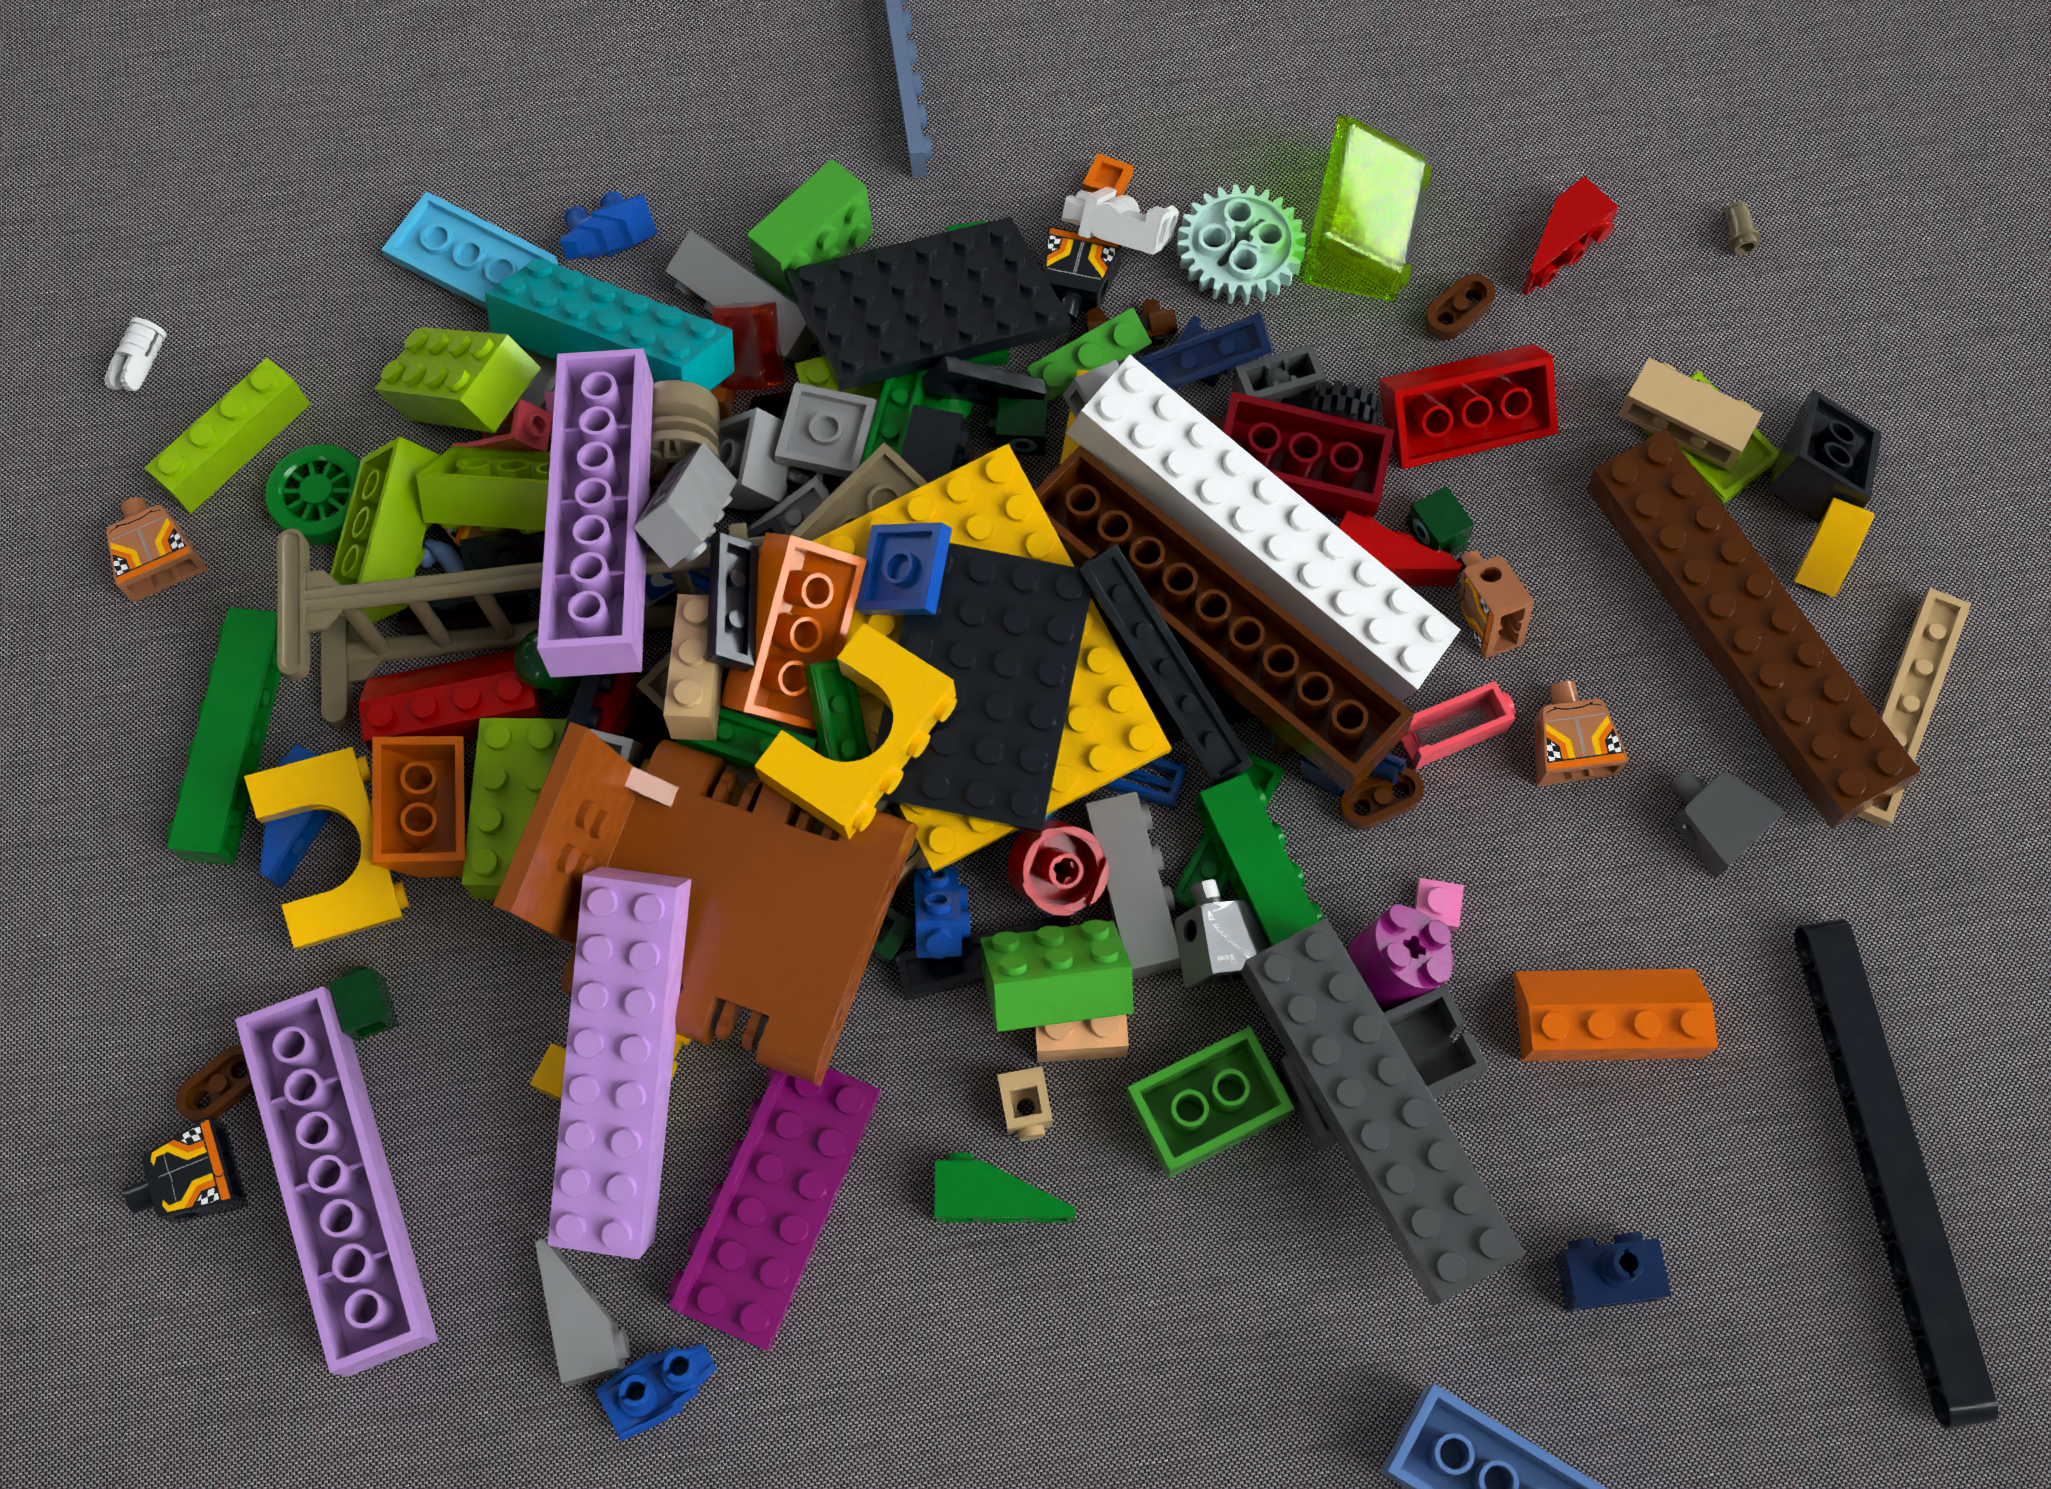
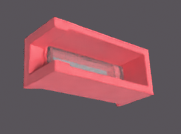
(522, 429)
(1458, 724)

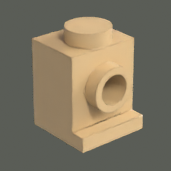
(1020, 1087)

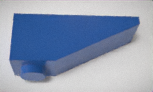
(289, 837)

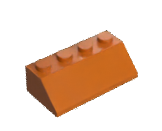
(801, 620)
(1613, 1015)

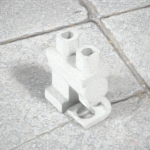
(1120, 220)

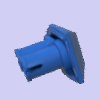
(609, 229)
(654, 1388)

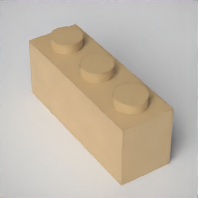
(1691, 413)
(692, 682)

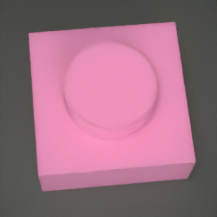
(1440, 901)

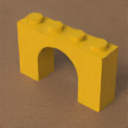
(336, 785)
(847, 791)

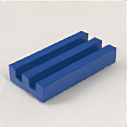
(1148, 794)

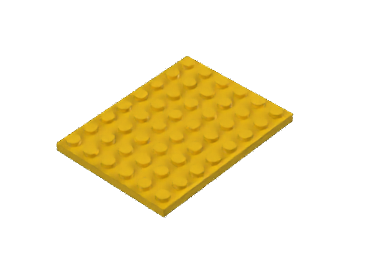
(1107, 717)

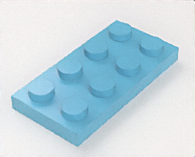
(458, 249)

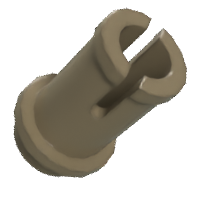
(1743, 236)

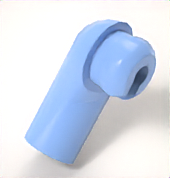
(443, 554)

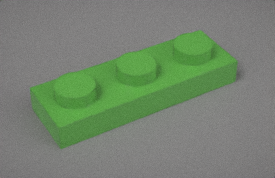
(1101, 345)

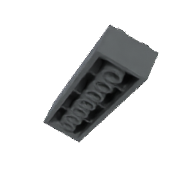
(1381, 1112)

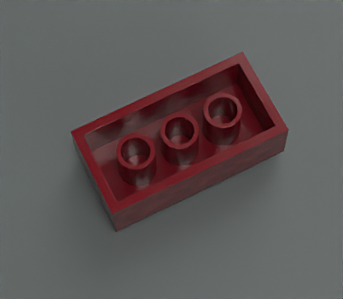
(1318, 455)

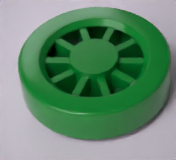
(316, 493)

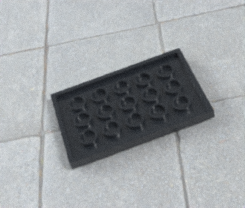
(925, 301)
(1012, 646)

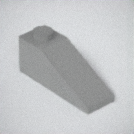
(581, 1328)

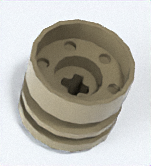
(681, 420)

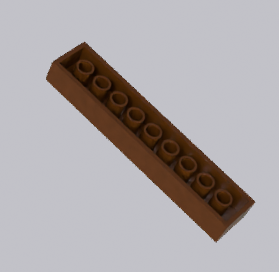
(1230, 625)
(1751, 630)

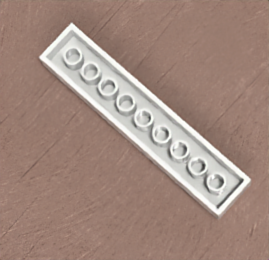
(1262, 528)

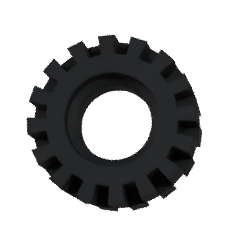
(1344, 401)

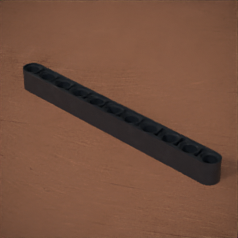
(1895, 1176)

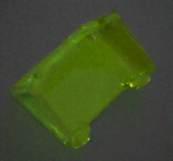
(1365, 213)

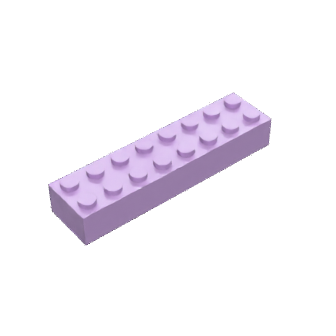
(595, 496)
(618, 1061)
(335, 1184)

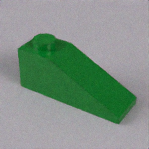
(984, 1194)

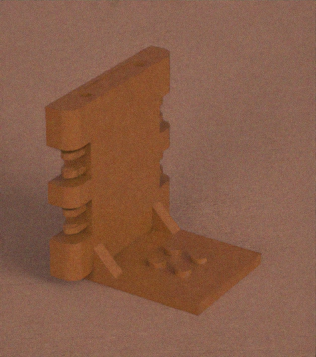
(772, 911)

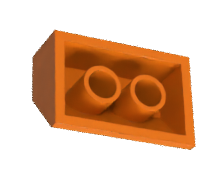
(418, 805)

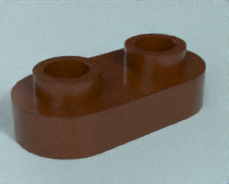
(1457, 309)
(1380, 801)
(218, 1080)

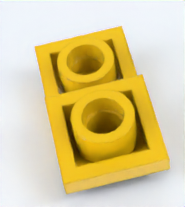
(1834, 547)

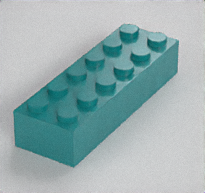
(570, 312)

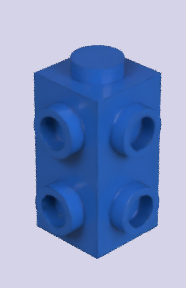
(940, 913)

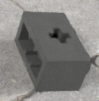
(1281, 377)

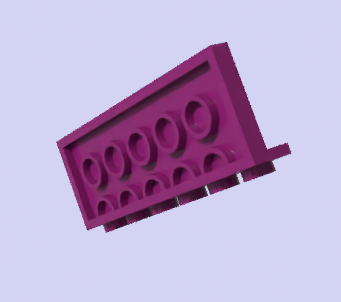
(773, 1204)

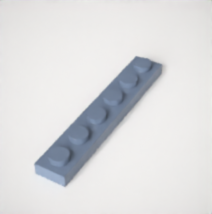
(909, 87)

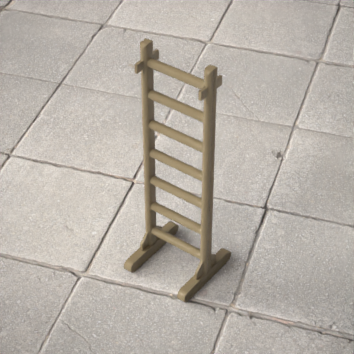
(356, 649)

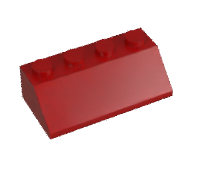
(1470, 405)
(447, 699)

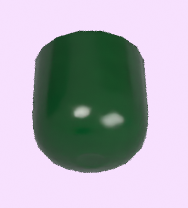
(534, 674)

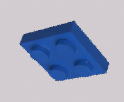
(903, 569)

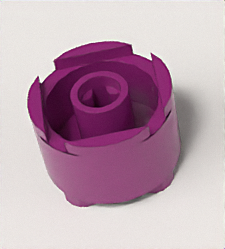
(1402, 955)

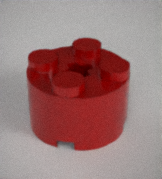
(1056, 892)

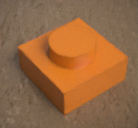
(1108, 173)

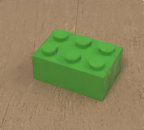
(812, 225)
(1056, 975)
(1209, 1102)

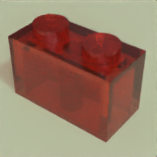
(754, 344)

